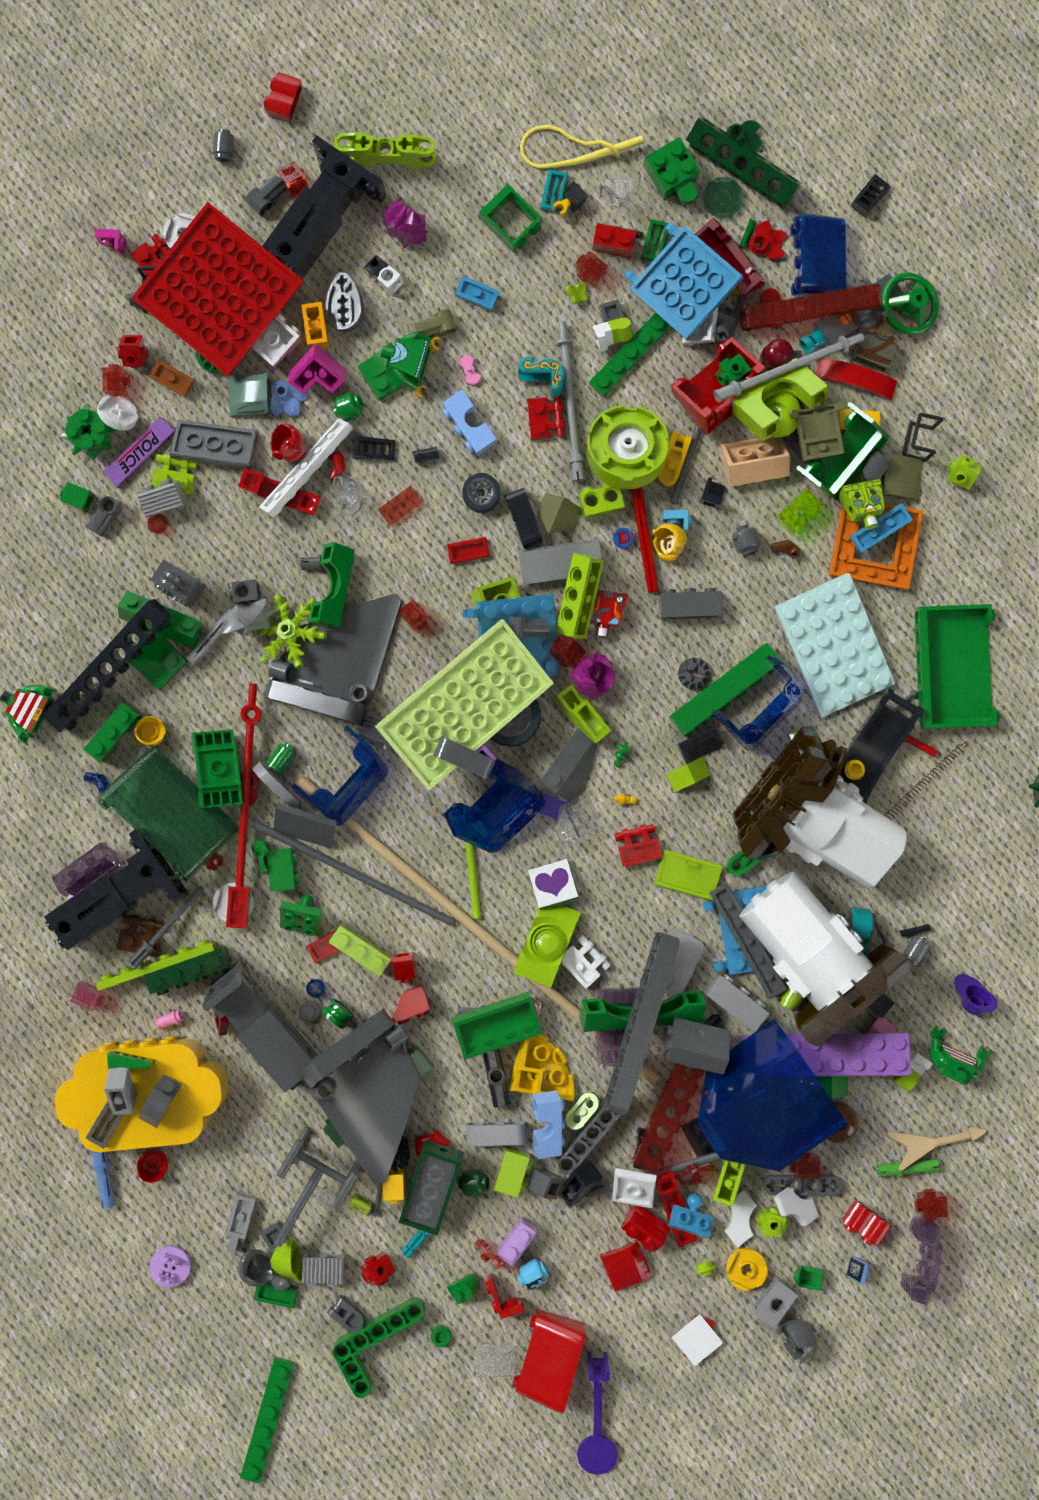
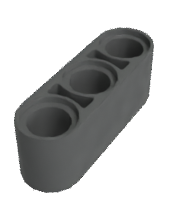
(464, 757)

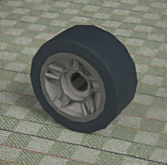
(476, 483)

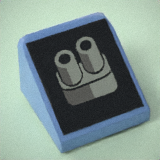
(858, 1269)

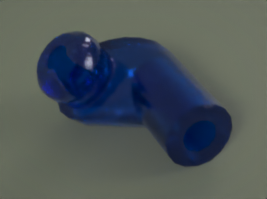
(99, 779)

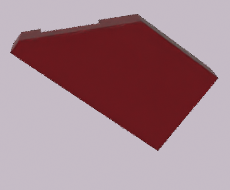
(221, 1024)

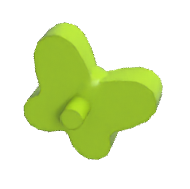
(577, 292)

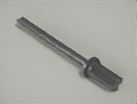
(146, 949)

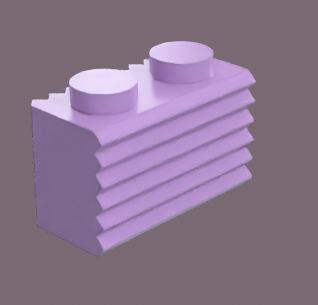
(516, 1241)

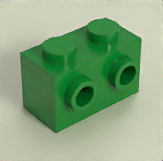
(282, 869)

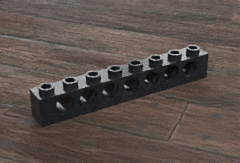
(57, 713)

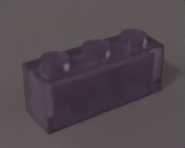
(86, 870)

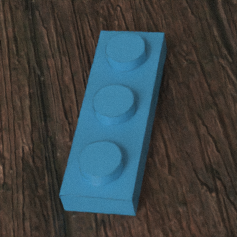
(887, 525)

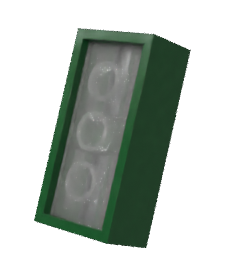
(431, 1187)

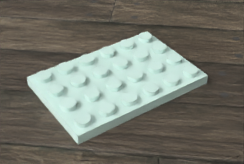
(834, 645)

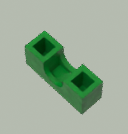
(107, 737)

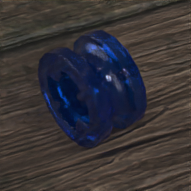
(321, 987)

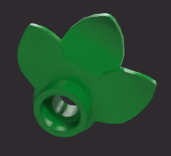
(260, 850)

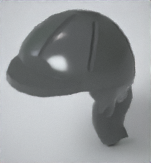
(256, 1270)

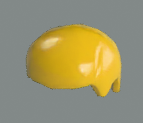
(146, 729)

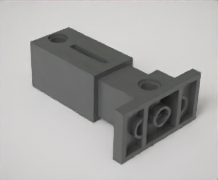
(259, 1026)

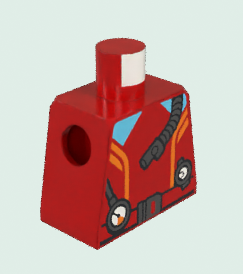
(607, 611)

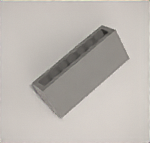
(553, 561)

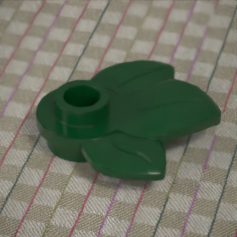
(747, 134)

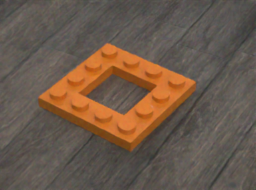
(895, 575)

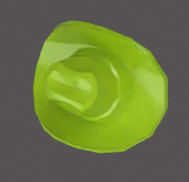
(781, 405)

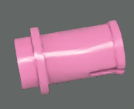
(167, 1020)

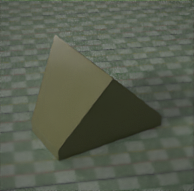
(558, 513)

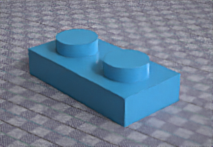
(477, 293)

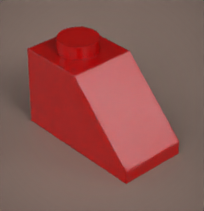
(404, 967)

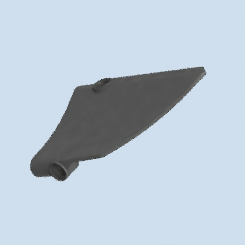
(340, 664)
(367, 1090)

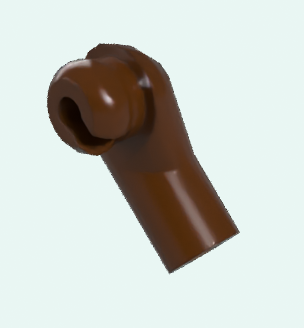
(787, 547)

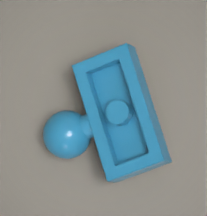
(691, 1220)

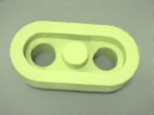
(583, 1111)

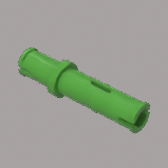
(919, 1166)

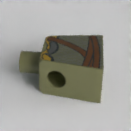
(876, 349)

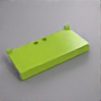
(690, 877)

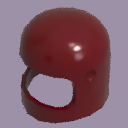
(777, 354)

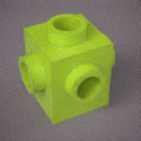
(963, 471)
(769, 1216)

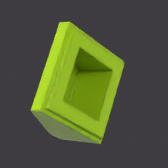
(360, 1204)

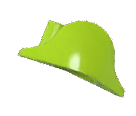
(287, 1260)

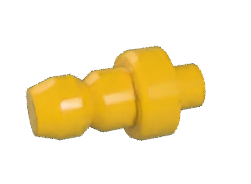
(622, 799)

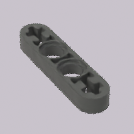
(801, 1188)

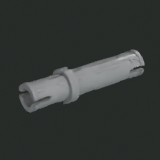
(208, 641)

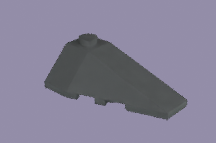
(571, 767)

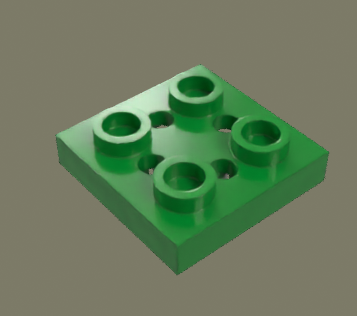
(301, 916)

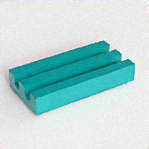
(558, 174)

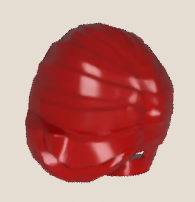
(287, 443)

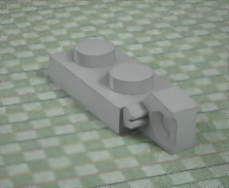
(239, 1220)

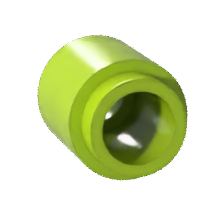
(790, 1000)

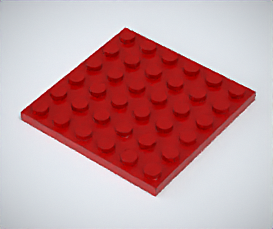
(218, 289)

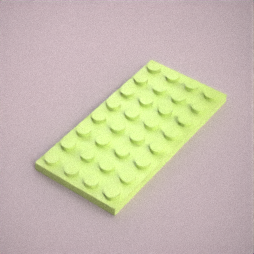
(465, 702)

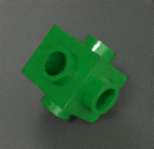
(732, 370)

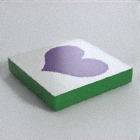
(553, 884)

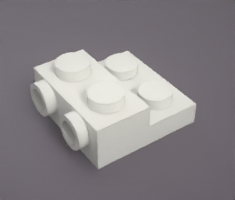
(277, 341)

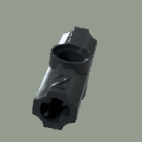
(499, 1087)

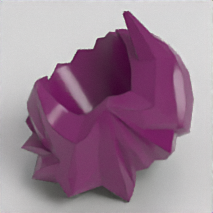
(405, 224)
(593, 676)

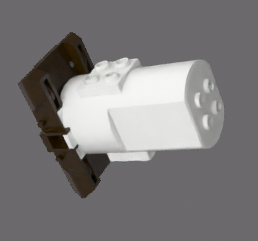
(819, 957)

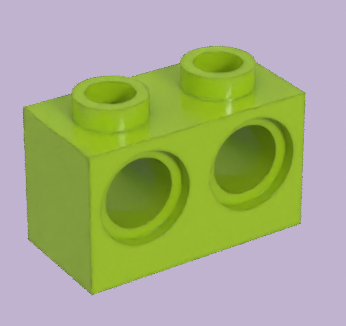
(603, 505)

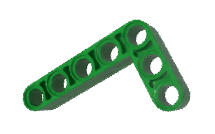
(372, 1337)

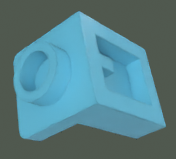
(675, 516)

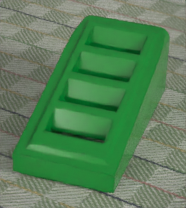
(119, 1059)

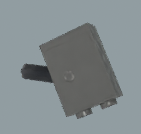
(698, 1044)

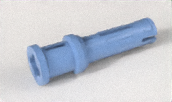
(101, 1166)

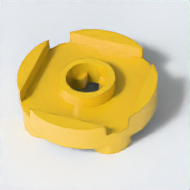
(752, 1279)

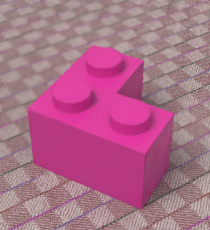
(319, 367)

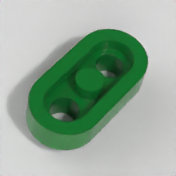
(745, 863)

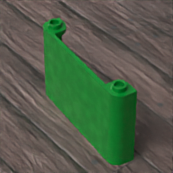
(954, 666)

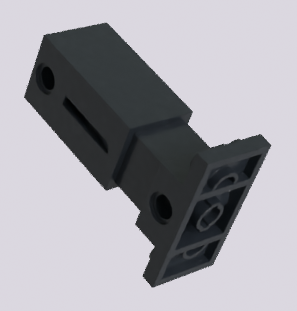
(318, 210)
(114, 896)

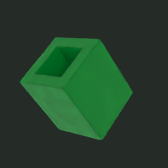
(76, 497)

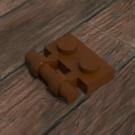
(131, 940)

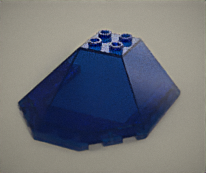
(766, 1104)

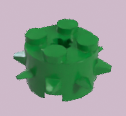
(77, 434)

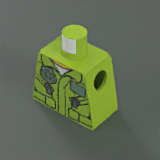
(863, 502)

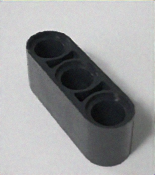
(523, 518)

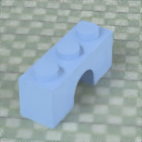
(477, 438)
(548, 1140)

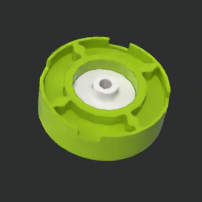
(627, 447)

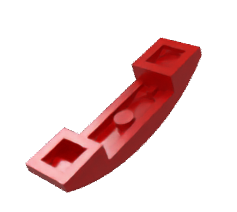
(857, 377)
(264, 486)
(671, 1196)

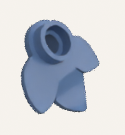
(288, 401)

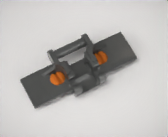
(859, 321)

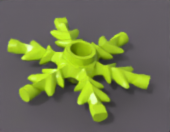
(289, 631)

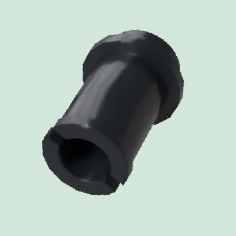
(426, 454)

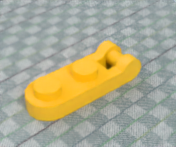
(674, 459)

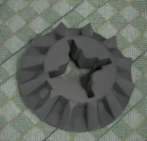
(685, 677)

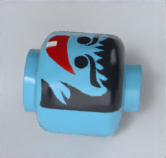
(533, 1274)

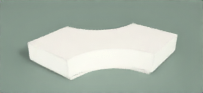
(802, 1209)
(739, 1228)

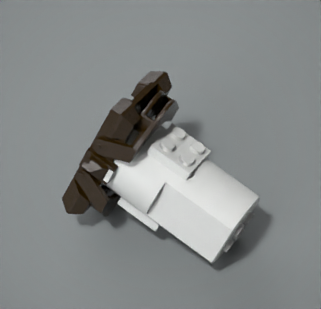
(816, 814)

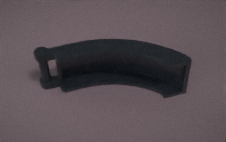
(879, 740)

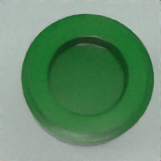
(441, 1336)

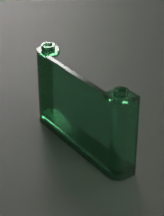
(166, 813)

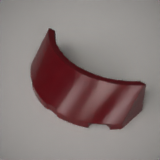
(727, 248)

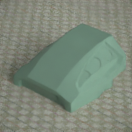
(248, 395)

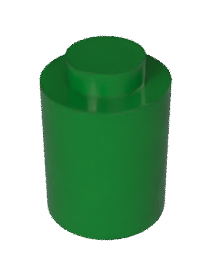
(281, 757)

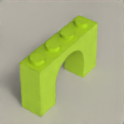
(759, 418)

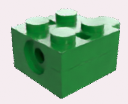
(673, 171)

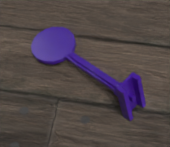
(597, 1452)

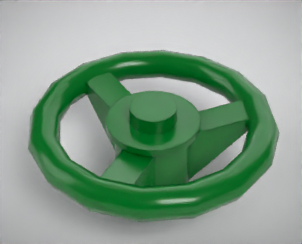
(911, 303)

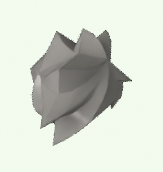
(248, 617)

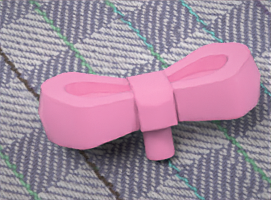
(466, 363)

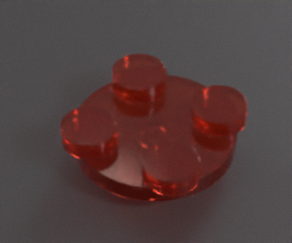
(695, 1174)
(484, 1249)

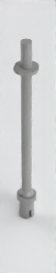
(735, 388)
(576, 459)

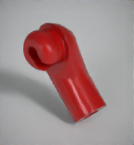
(338, 463)

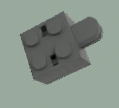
(175, 581)

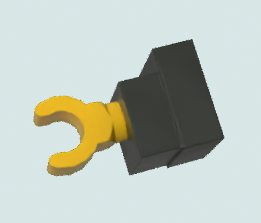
(574, 199)

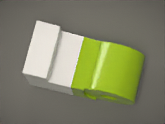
(612, 332)
(918, 1067)

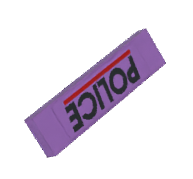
(139, 452)

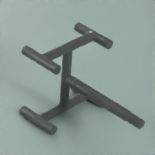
(320, 1168)

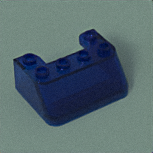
(498, 812)

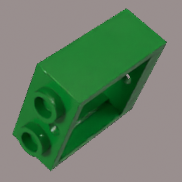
(496, 203)

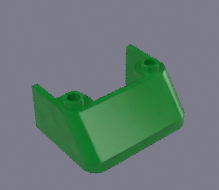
(859, 443)

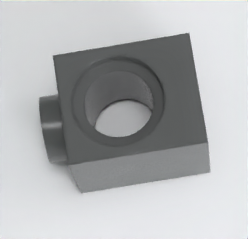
(253, 595)

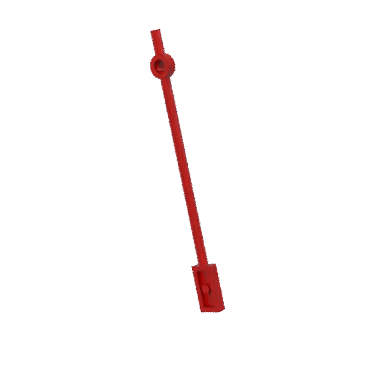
(239, 895)

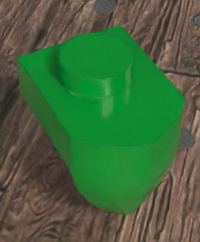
(809, 1277)
(464, 1288)

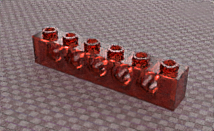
(658, 1118)

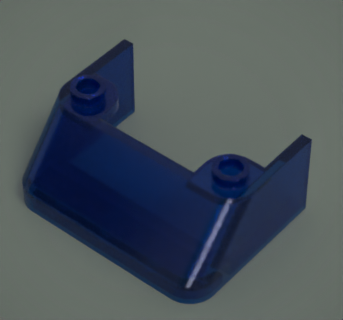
(754, 733)
(355, 789)

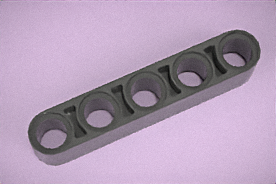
(584, 1138)

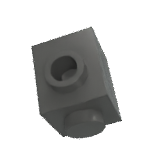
(545, 1184)

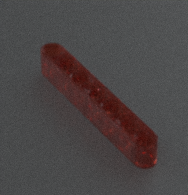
(811, 307)

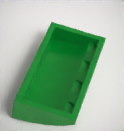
(496, 1025)

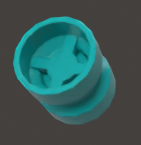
(813, 341)

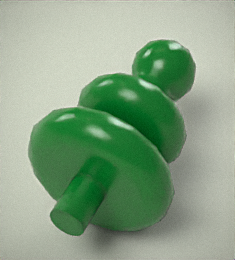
(621, 753)

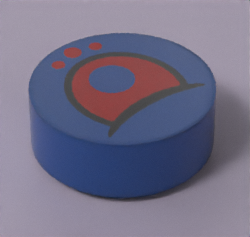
(623, 538)

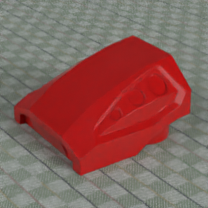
(626, 1265)

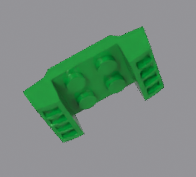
(216, 768)

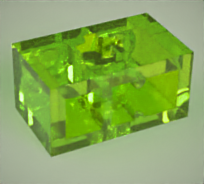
(808, 504)

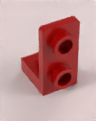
(510, 1307)

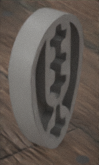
(276, 784)

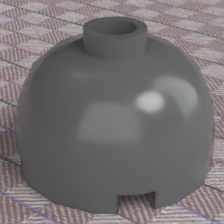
(800, 1339)

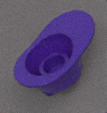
(975, 996)

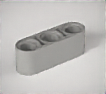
(498, 1134)

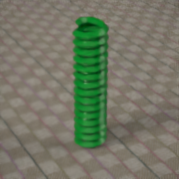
(746, 237)

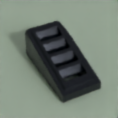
(861, 207)
(374, 441)

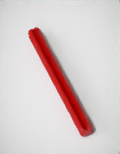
(644, 539)

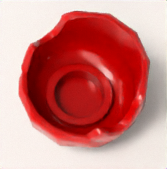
(152, 1165)

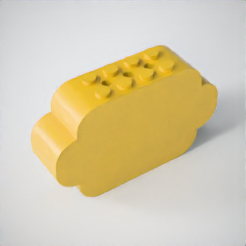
(181, 1059)

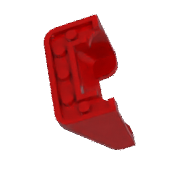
(698, 393)
(551, 1360)

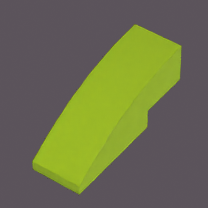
(581, 713)

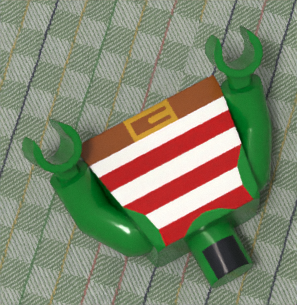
(26, 709)
(956, 1063)

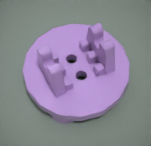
(172, 1257)

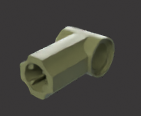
(440, 323)

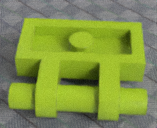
(186, 480)

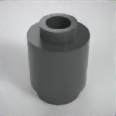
(223, 145)
(876, 466)
(917, 950)

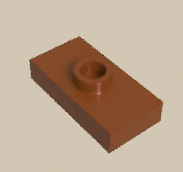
(171, 378)

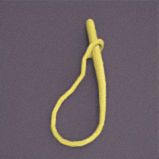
(608, 150)

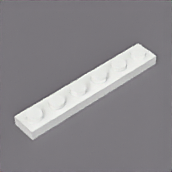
(306, 467)

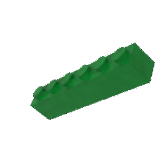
(723, 690)

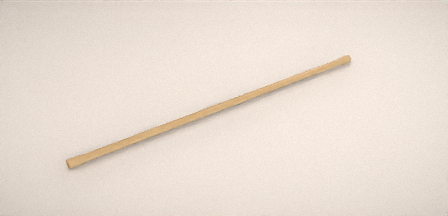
(309, 788)

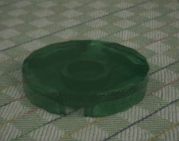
(722, 197)

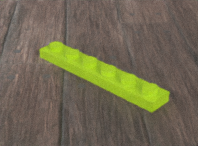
(148, 967)

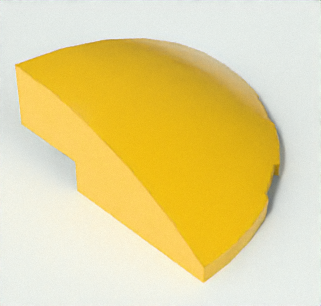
(541, 1069)

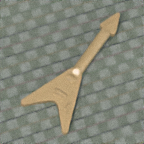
(919, 1145)

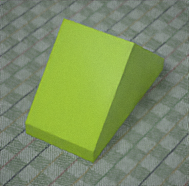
(688, 774)

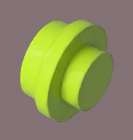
(705, 1268)

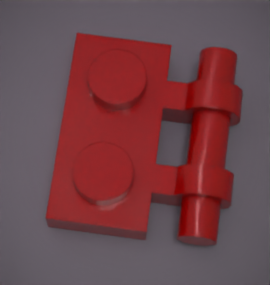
(147, 256)
(539, 418)
(641, 851)

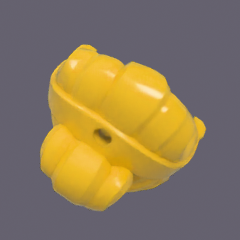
(669, 535)

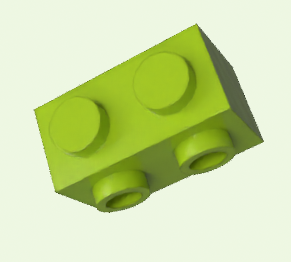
(512, 1172)

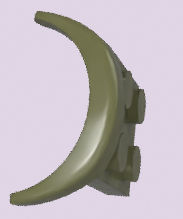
(819, 431)

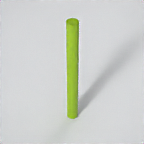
(473, 880)

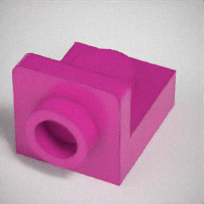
(108, 237)

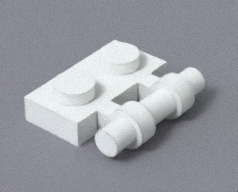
(580, 966)

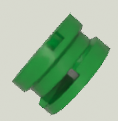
(337, 1013)

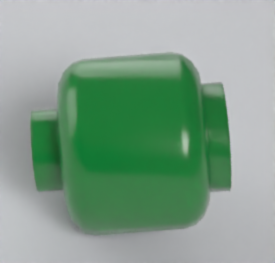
(348, 406)

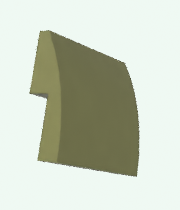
(902, 478)

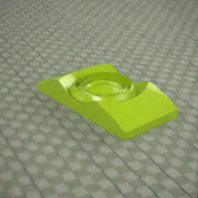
(547, 944)

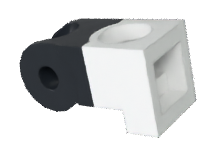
(384, 274)

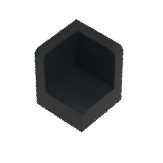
(712, 494)

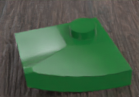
(379, 375)
(159, 662)

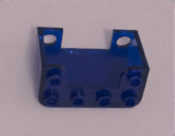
(820, 254)

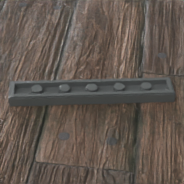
(747, 941)

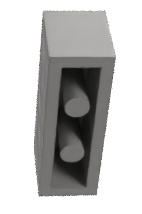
(737, 1002)

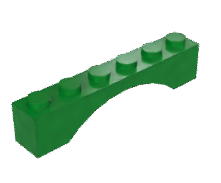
(602, 1015)

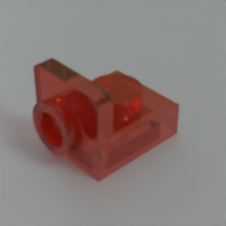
(293, 179)

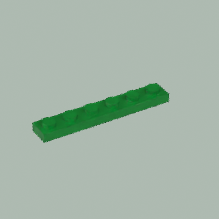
(629, 355)
(267, 1420)

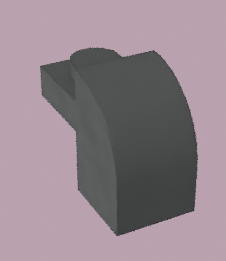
(159, 1101)

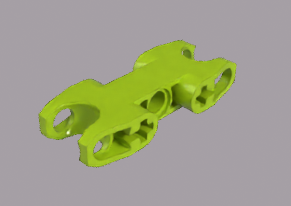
(403, 150)

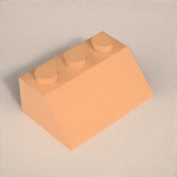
(755, 460)

